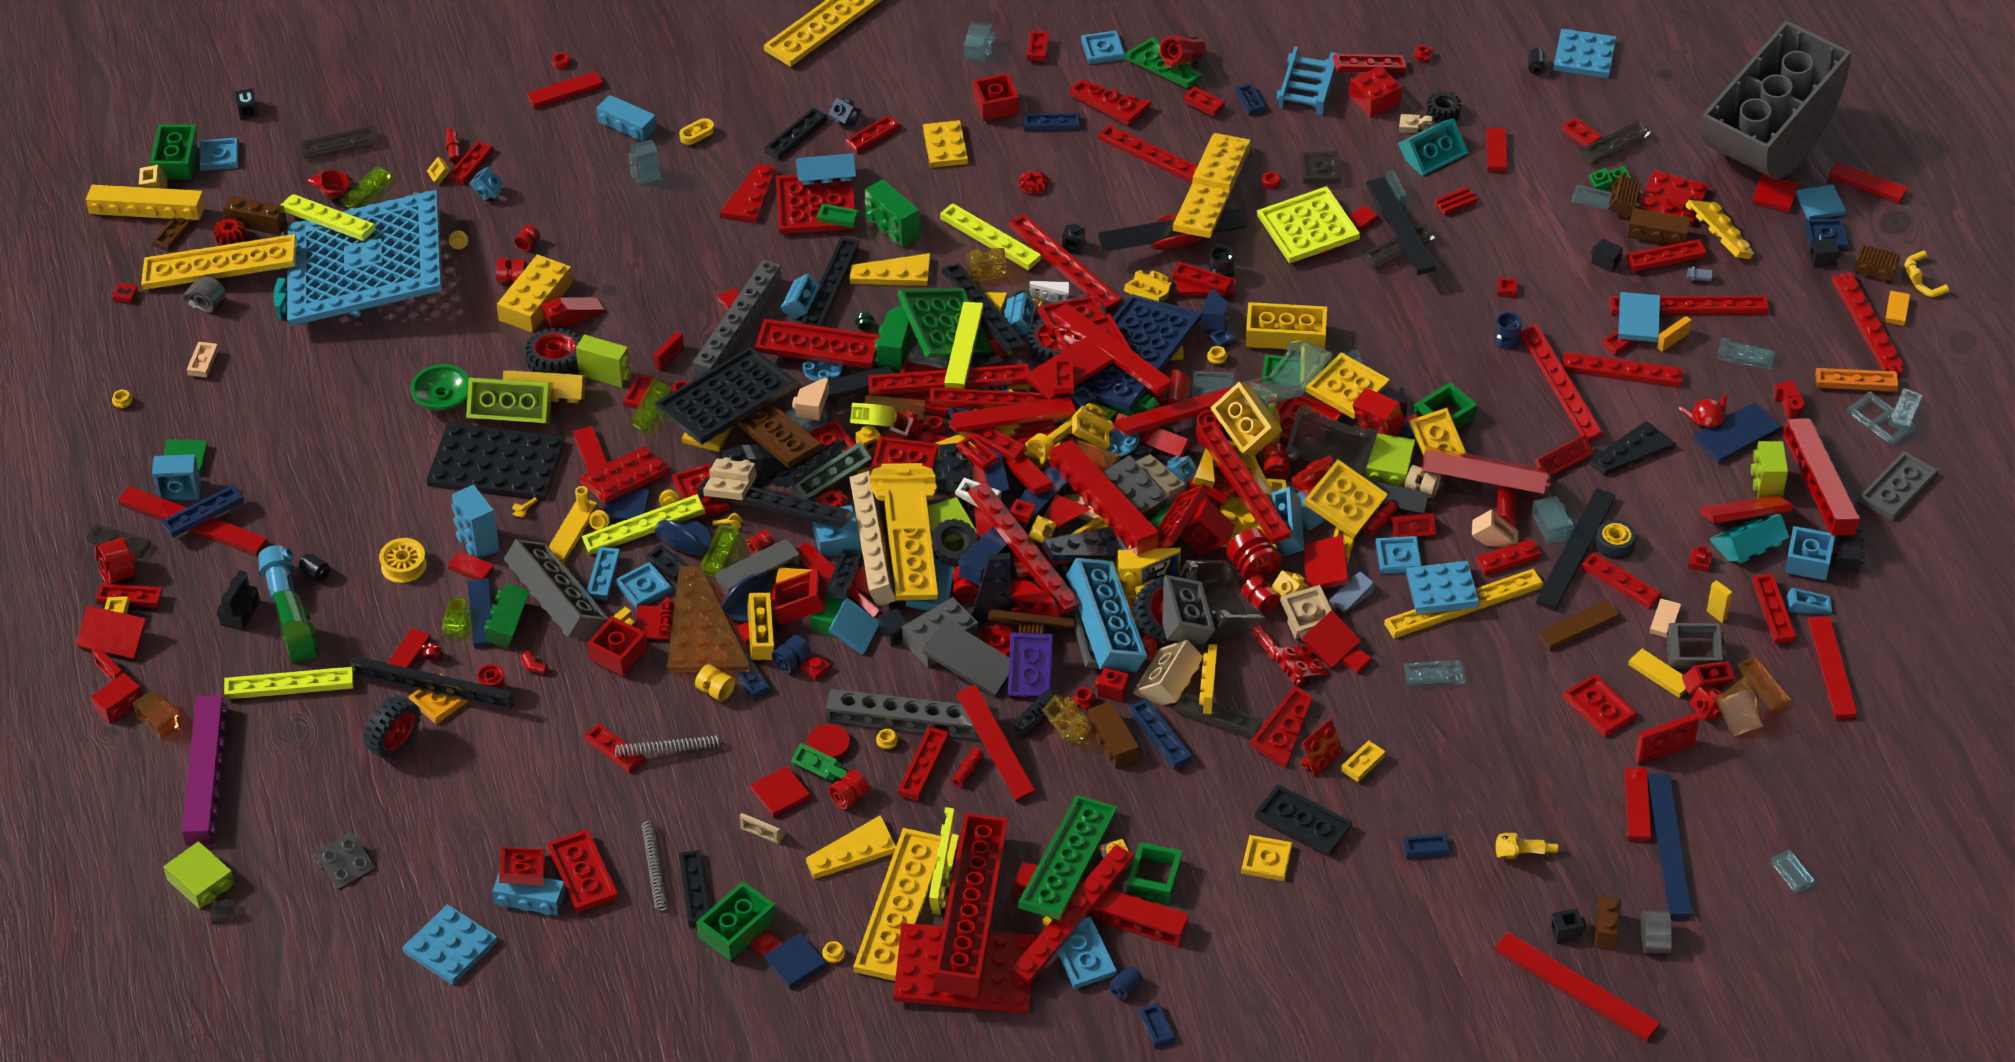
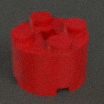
(115, 560)

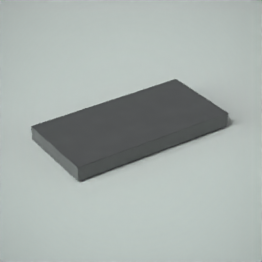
(1898, 486)
(968, 657)

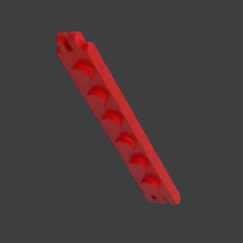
(1868, 323)

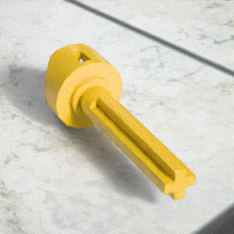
(1041, 445)

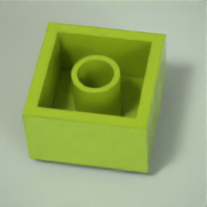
(1769, 469)

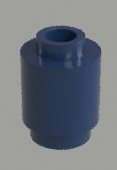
(1126, 982)

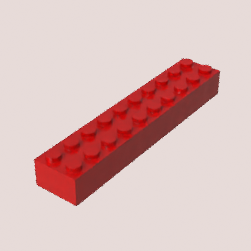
(970, 905)

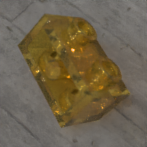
(986, 263)
(1067, 718)

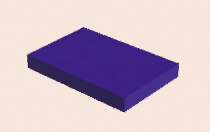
(1030, 664)

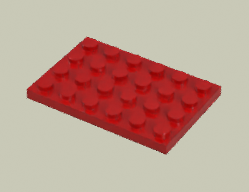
(998, 987)

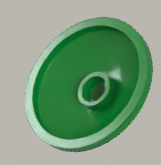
(440, 387)

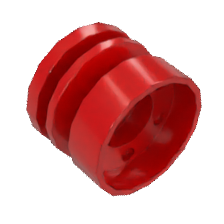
(1253, 554)

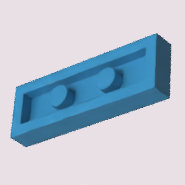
(603, 573)

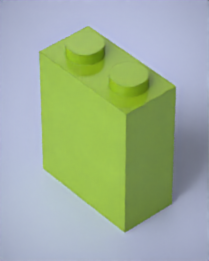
(603, 361)
(1390, 460)
(950, 510)
(199, 875)

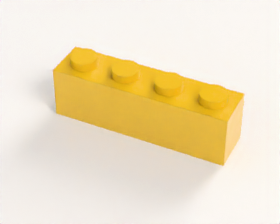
(564, 385)

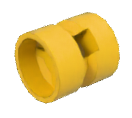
(715, 683)

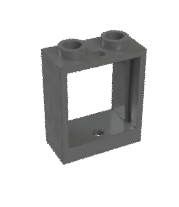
(1693, 630)

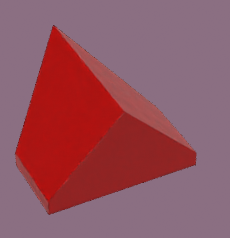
(1064, 511)

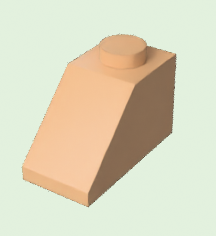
(811, 400)
(1494, 530)

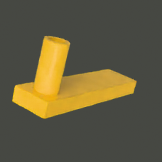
(573, 525)

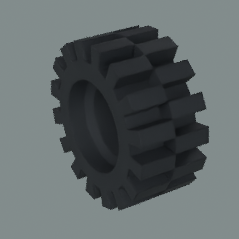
(1440, 100)

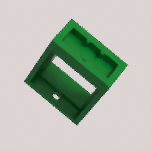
(1455, 395)
(1160, 892)

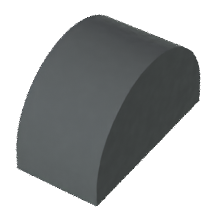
(1778, 102)

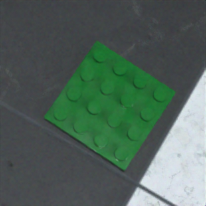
(935, 319)

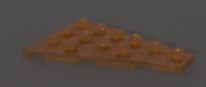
(701, 629)

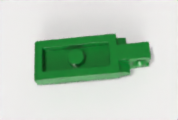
(818, 763)

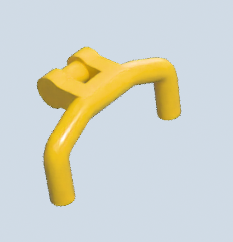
(1916, 276)

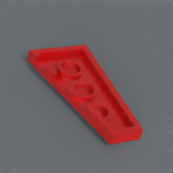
(1118, 106)
(750, 196)
(1281, 729)

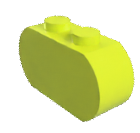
(873, 414)

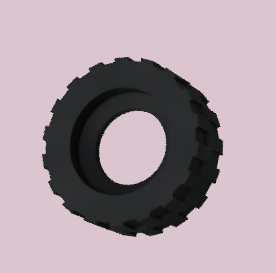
(949, 527)

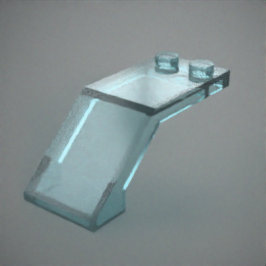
(1292, 373)

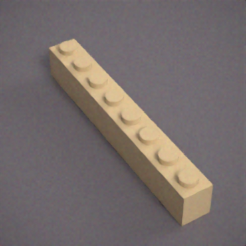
(872, 540)

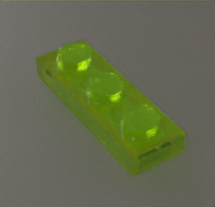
(366, 188)
(646, 409)
(719, 549)

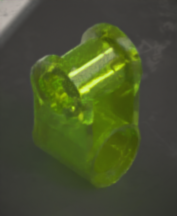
(455, 617)

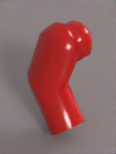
(531, 665)

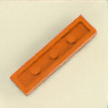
(1856, 379)

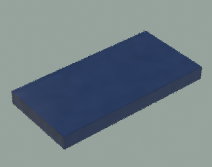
(1737, 433)

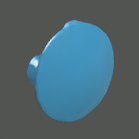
(818, 370)
(1122, 444)

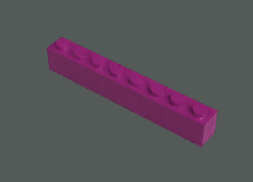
(204, 770)

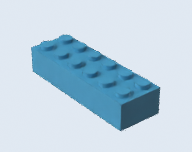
(1106, 615)

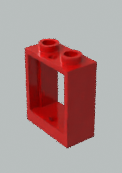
(809, 582)

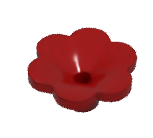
(1149, 646)

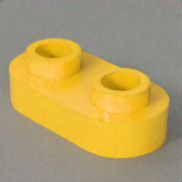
(696, 131)

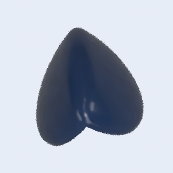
(686, 536)
(736, 600)

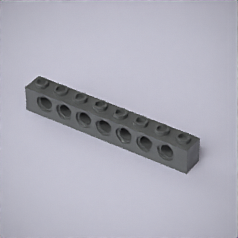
(739, 318)
(900, 713)

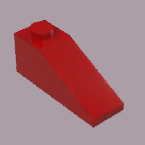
(570, 311)
(1032, 600)

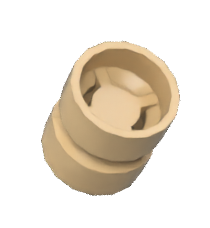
(1429, 483)

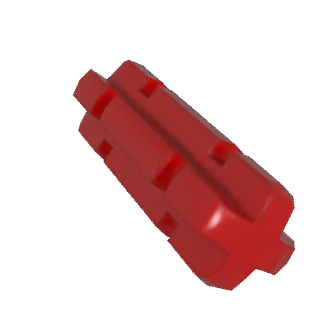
(1265, 641)

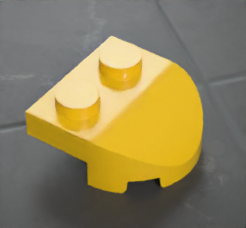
(1151, 285)
(1092, 425)

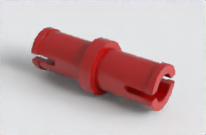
(453, 145)
(1380, 518)
(967, 767)

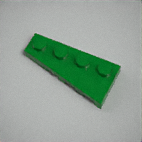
(1148, 57)

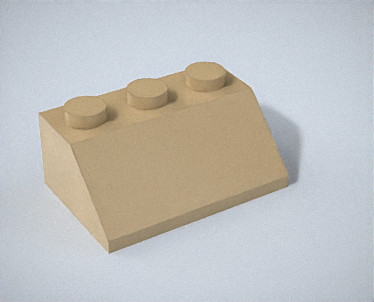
(1169, 673)

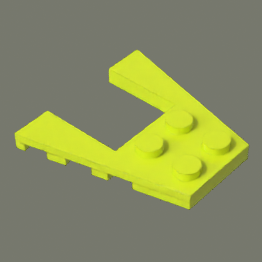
(945, 864)

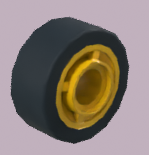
(1615, 539)

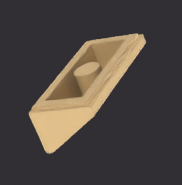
(761, 828)

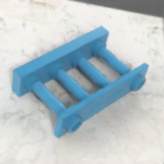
(1321, 90)

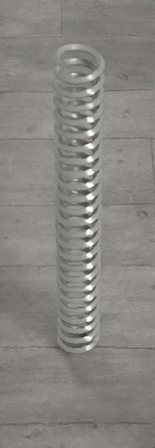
(667, 745)
(654, 867)

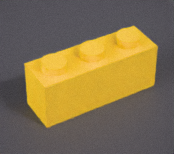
(760, 626)

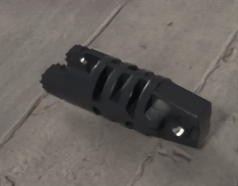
(1034, 713)

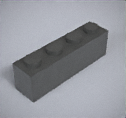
(766, 561)

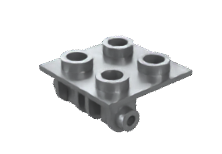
(344, 860)

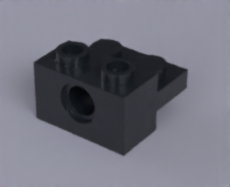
(238, 603)

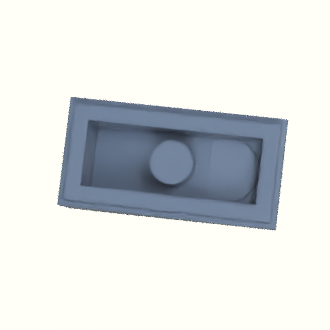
(1352, 593)

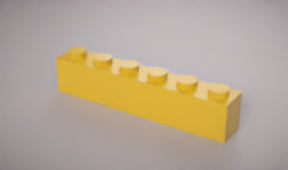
(145, 202)

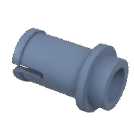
(1699, 274)

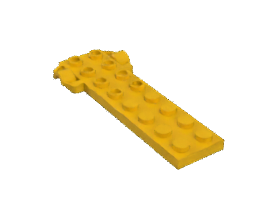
(905, 495)

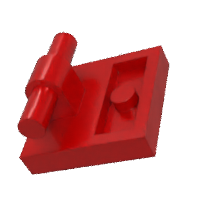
(1311, 476)

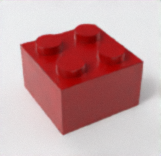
(1375, 91)
(995, 97)
(1378, 413)
(1207, 529)
(617, 646)

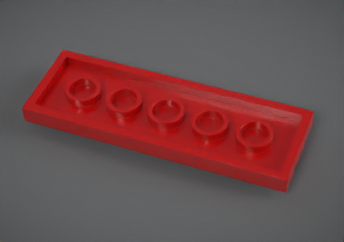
(817, 343)

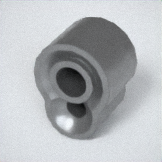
(204, 294)
(1656, 931)

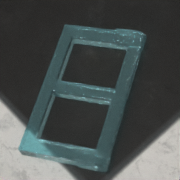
(1872, 425)

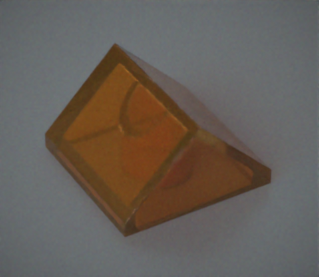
(1740, 708)

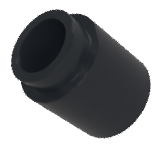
(1537, 61)
(314, 567)

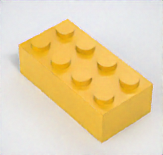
(537, 285)
(1280, 324)

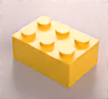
(1246, 419)

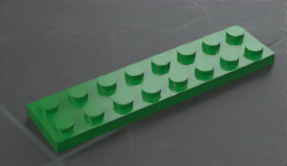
(1067, 857)

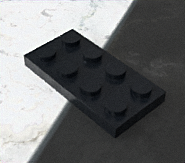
(1303, 820)

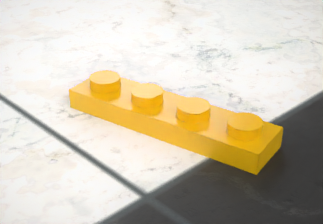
(1207, 684)

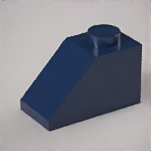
(1215, 312)

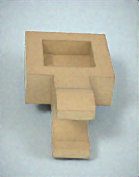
(1413, 123)

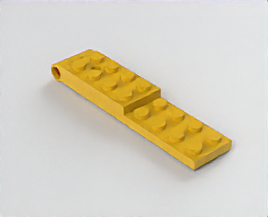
(1212, 185)

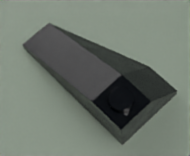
(766, 464)

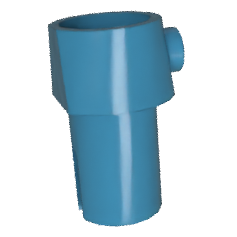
(277, 568)

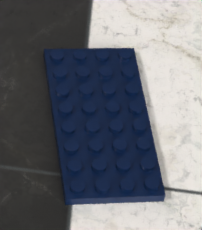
(1153, 333)

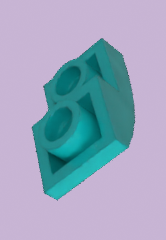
(280, 298)

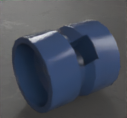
(1508, 330)
(791, 654)

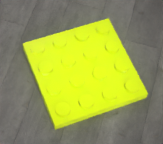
(1308, 224)

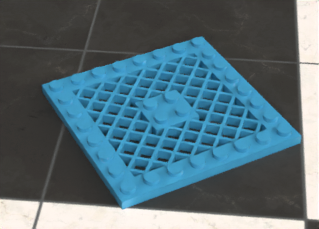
(364, 258)

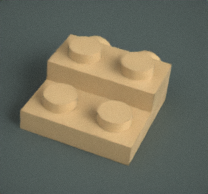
(730, 479)
(1305, 609)

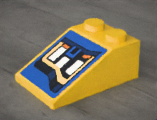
(1150, 565)

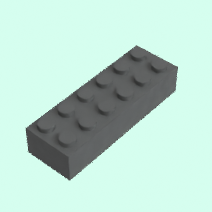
(555, 589)

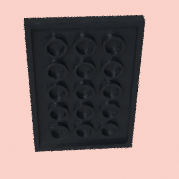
(726, 395)
(496, 461)

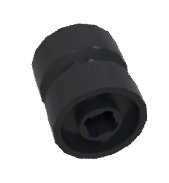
(1222, 261)

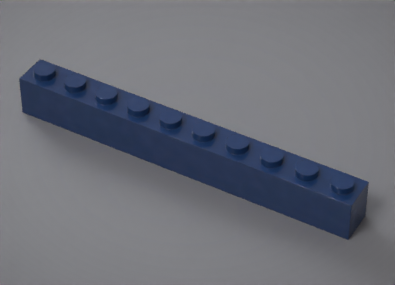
(973, 563)

